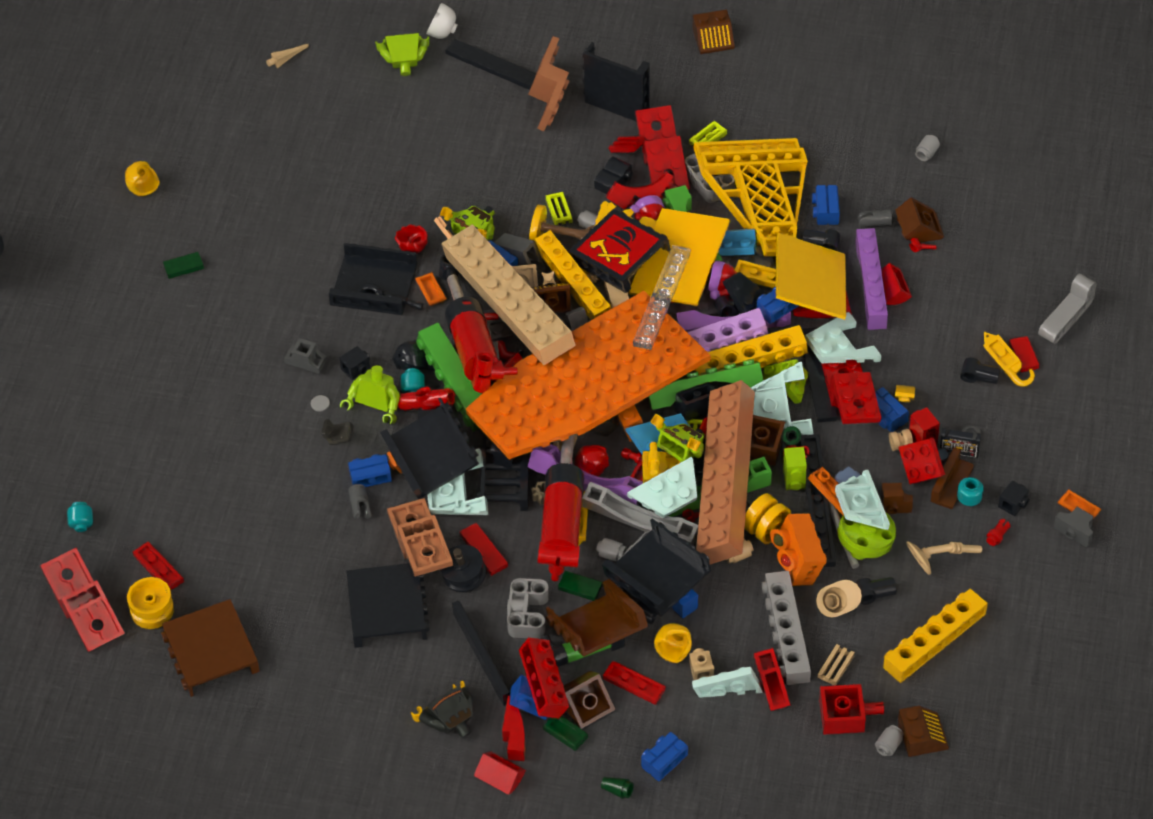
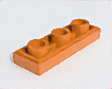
(826, 485)

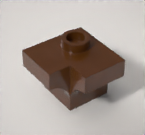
(895, 499)

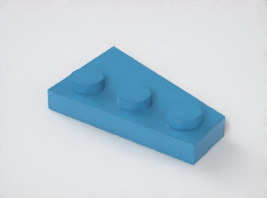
(646, 433)

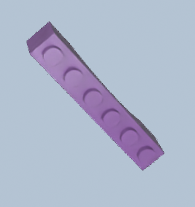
(872, 279)
(693, 320)
(545, 457)

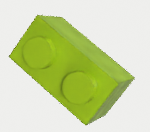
(794, 468)

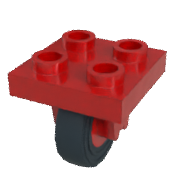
(923, 460)

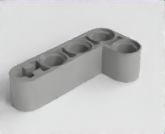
(1069, 309)

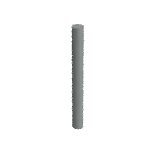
(836, 519)

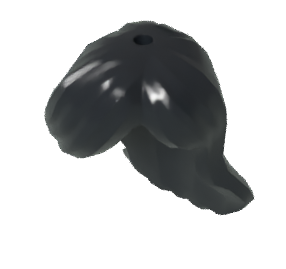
(410, 356)

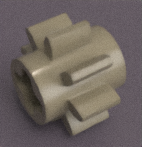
(538, 492)

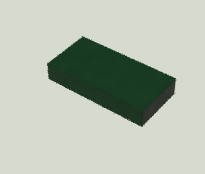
(183, 265)
(580, 586)
(566, 732)

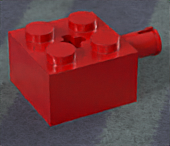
(844, 709)

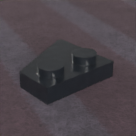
(743, 292)

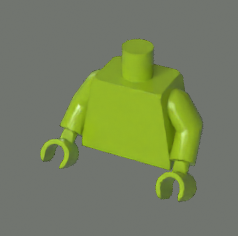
(403, 51)
(375, 391)

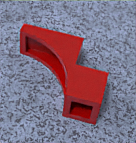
(623, 195)

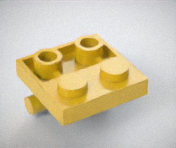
(656, 462)

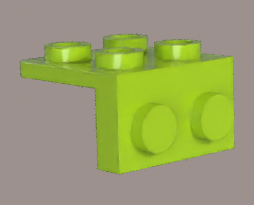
(794, 389)

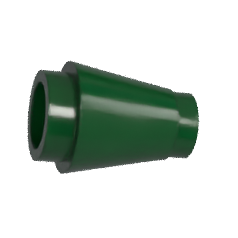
(786, 432)
(618, 786)

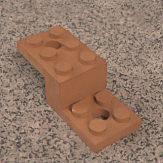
(549, 84)
(419, 537)

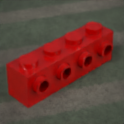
(543, 678)

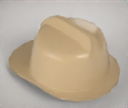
(838, 598)

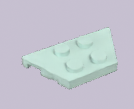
(668, 490)
(861, 501)

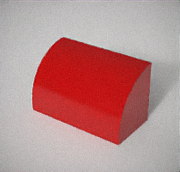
(894, 285)
(499, 772)

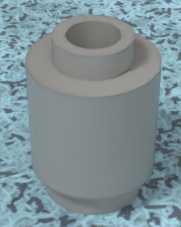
(927, 148)
(586, 219)
(610, 549)
(889, 740)

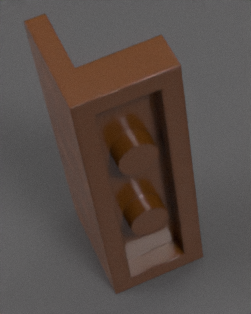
(946, 487)

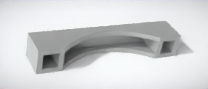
(613, 506)

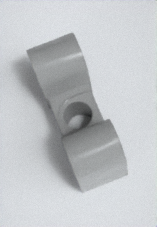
(725, 181)
(518, 605)

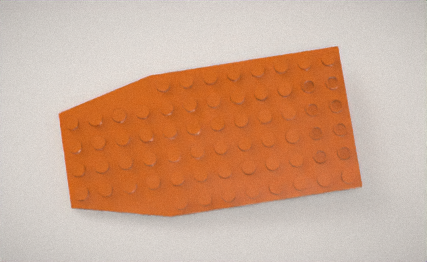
(586, 382)

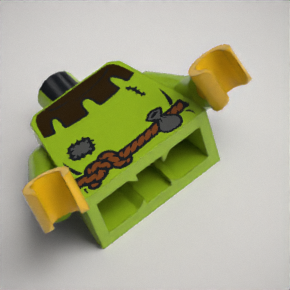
(462, 219)
(679, 440)

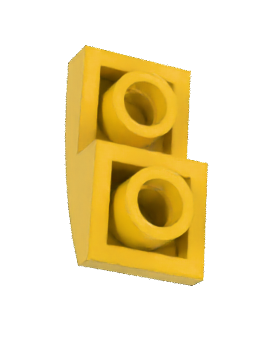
(905, 393)

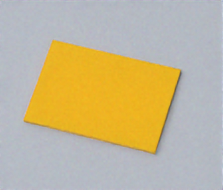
(689, 230)
(810, 276)

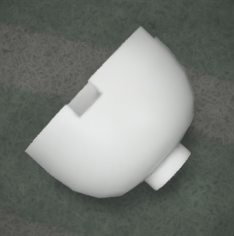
(443, 23)

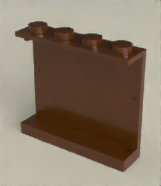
(599, 621)
(208, 645)

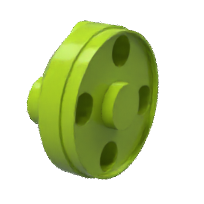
(865, 540)

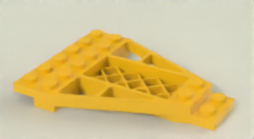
(756, 158)

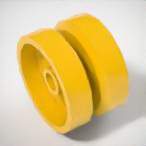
(765, 516)
(150, 602)

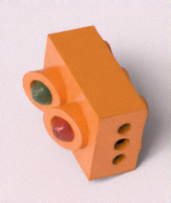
(799, 549)

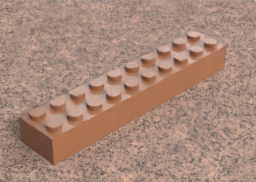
(725, 472)

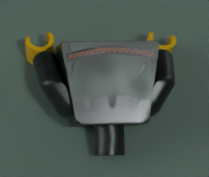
(449, 711)

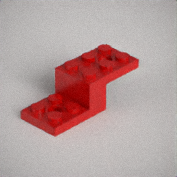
(662, 147)
(852, 390)
(82, 599)

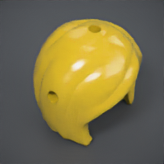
(141, 178)
(673, 642)

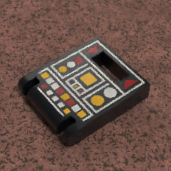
(962, 441)

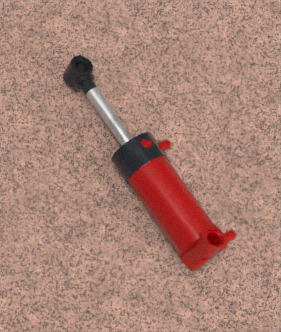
(471, 334)
(561, 513)

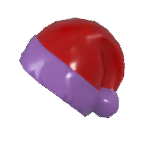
(648, 206)
(720, 272)

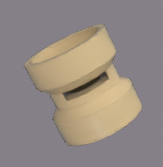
(899, 439)

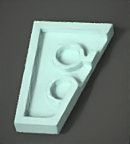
(734, 681)

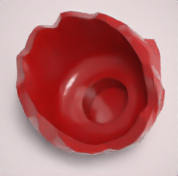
(412, 238)
(592, 459)

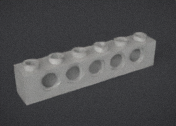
(797, 671)

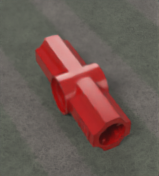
(426, 398)

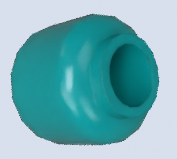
(411, 380)
(970, 491)
(80, 516)

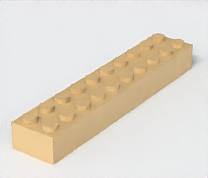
(508, 294)

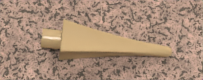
(280, 57)
(548, 278)

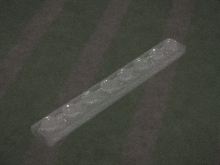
(661, 297)

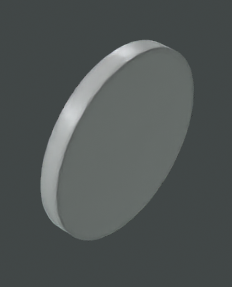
(320, 403)

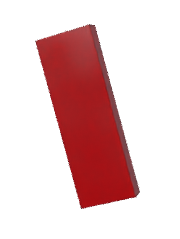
(491, 556)
(157, 565)
(634, 682)

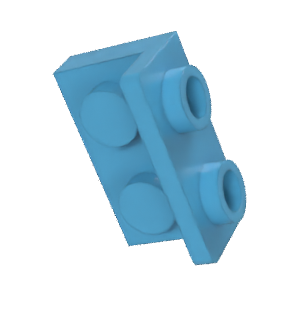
(738, 242)

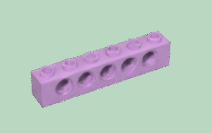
(739, 328)

